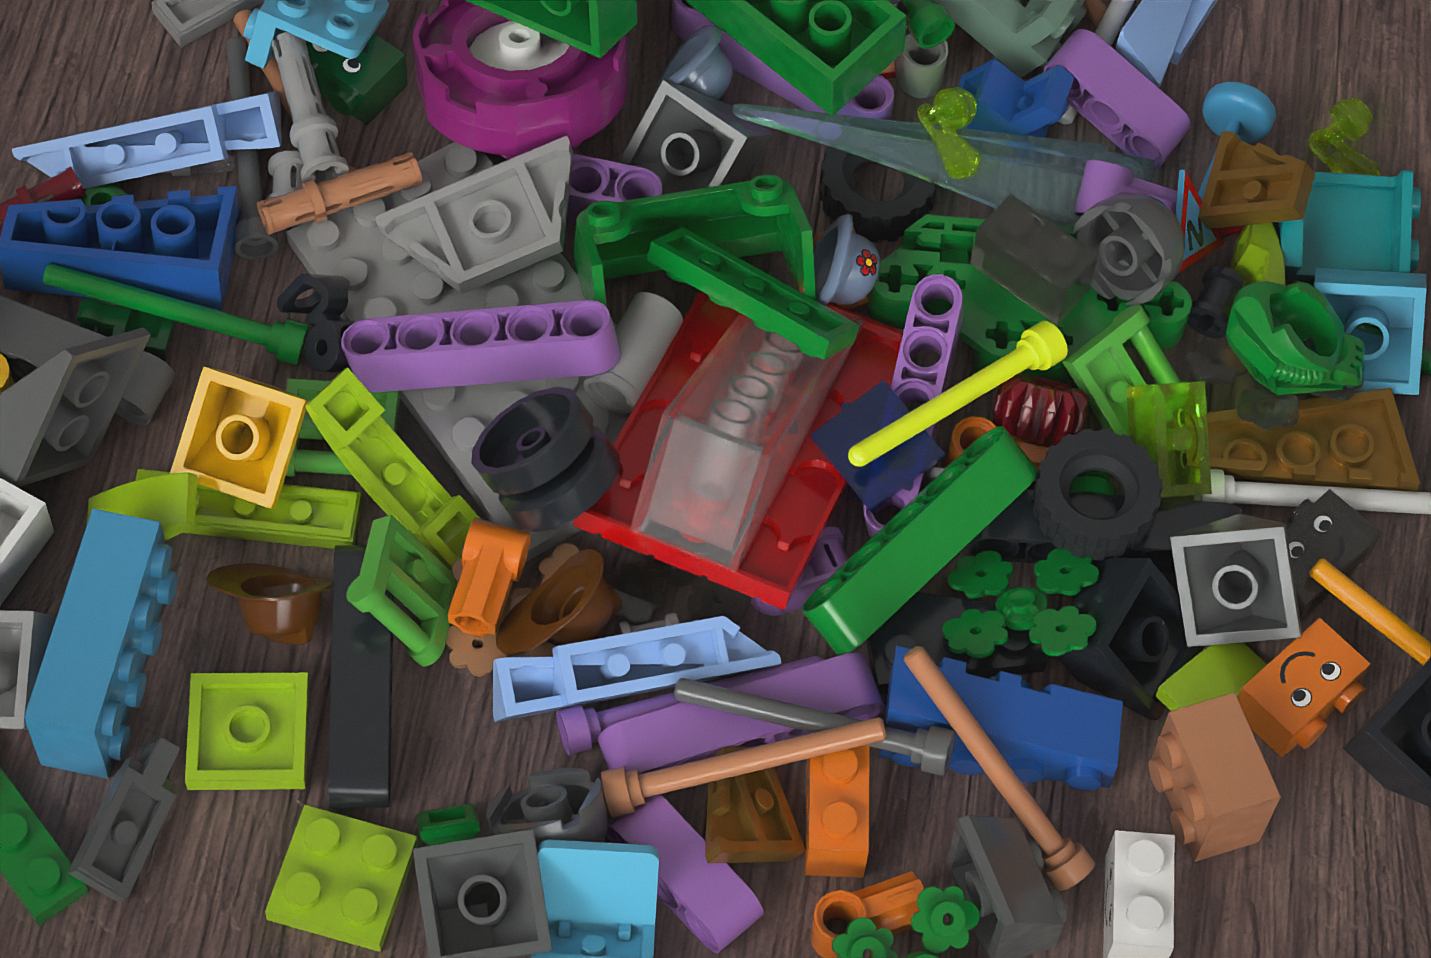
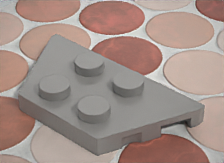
(488, 220)

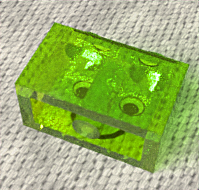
(1174, 430)

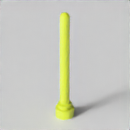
(1038, 349)

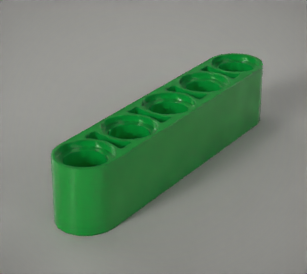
(919, 540)

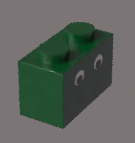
(363, 83)

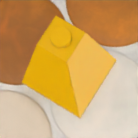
(240, 436)

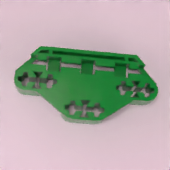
(993, 314)

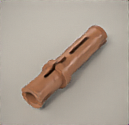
(329, 196)

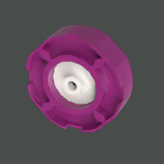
(509, 85)

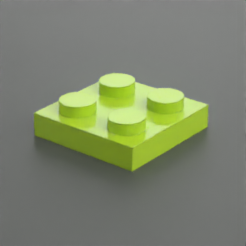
(247, 731)
(341, 878)

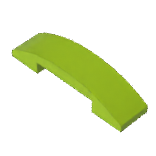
(388, 468)

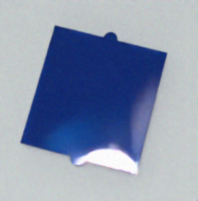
(891, 471)

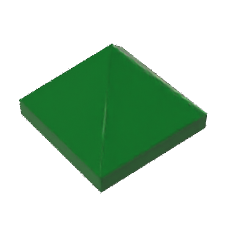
(448, 824)

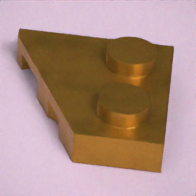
(1254, 185)
(750, 819)

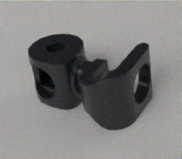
(324, 308)

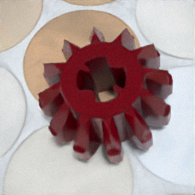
(1039, 409)

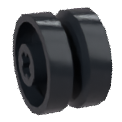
(546, 459)

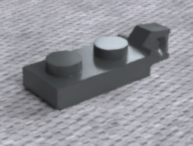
(127, 822)

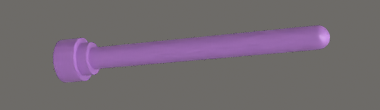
(582, 726)

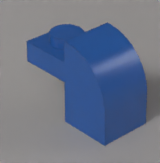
(1013, 105)

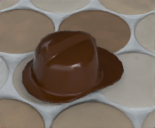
(273, 599)
(563, 609)

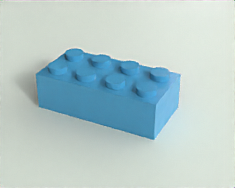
(101, 645)

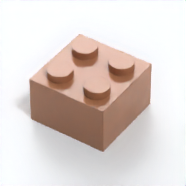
(1213, 777)

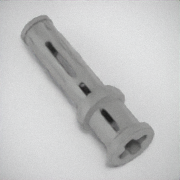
(311, 129)

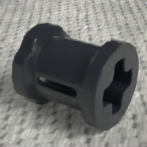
(1212, 309)

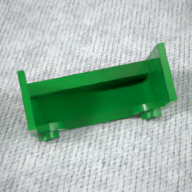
(737, 217)

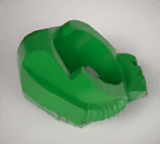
(1268, 338)

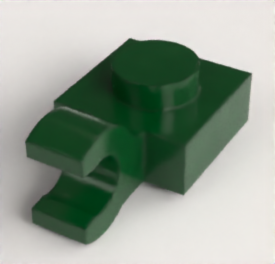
(114, 320)

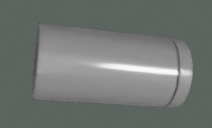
(643, 338)

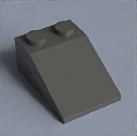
(64, 408)

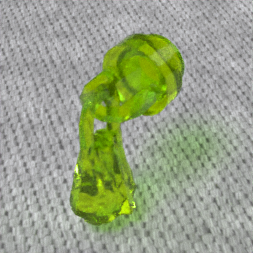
(952, 110)
(1352, 121)

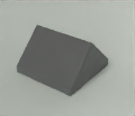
(1236, 581)

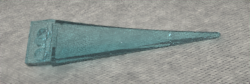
(1033, 169)

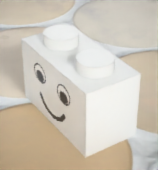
(1139, 896)

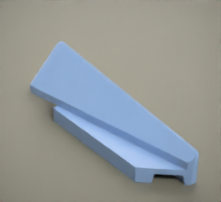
(1161, 34)
(161, 141)
(624, 666)

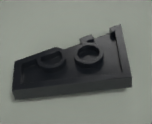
(921, 624)

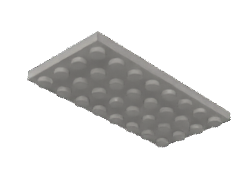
(393, 283)

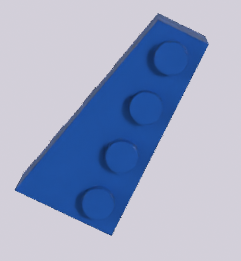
(159, 245)
(1040, 734)

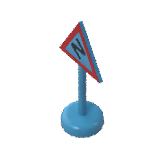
(1226, 108)

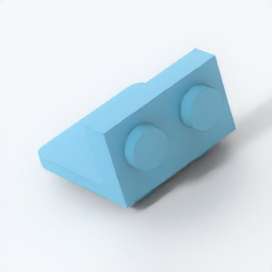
(332, 24)
(599, 898)

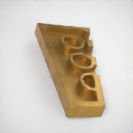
(1331, 445)

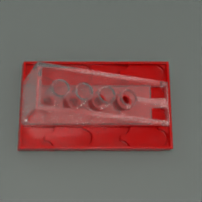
(724, 455)

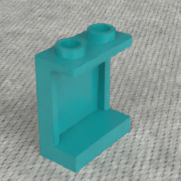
(1353, 226)

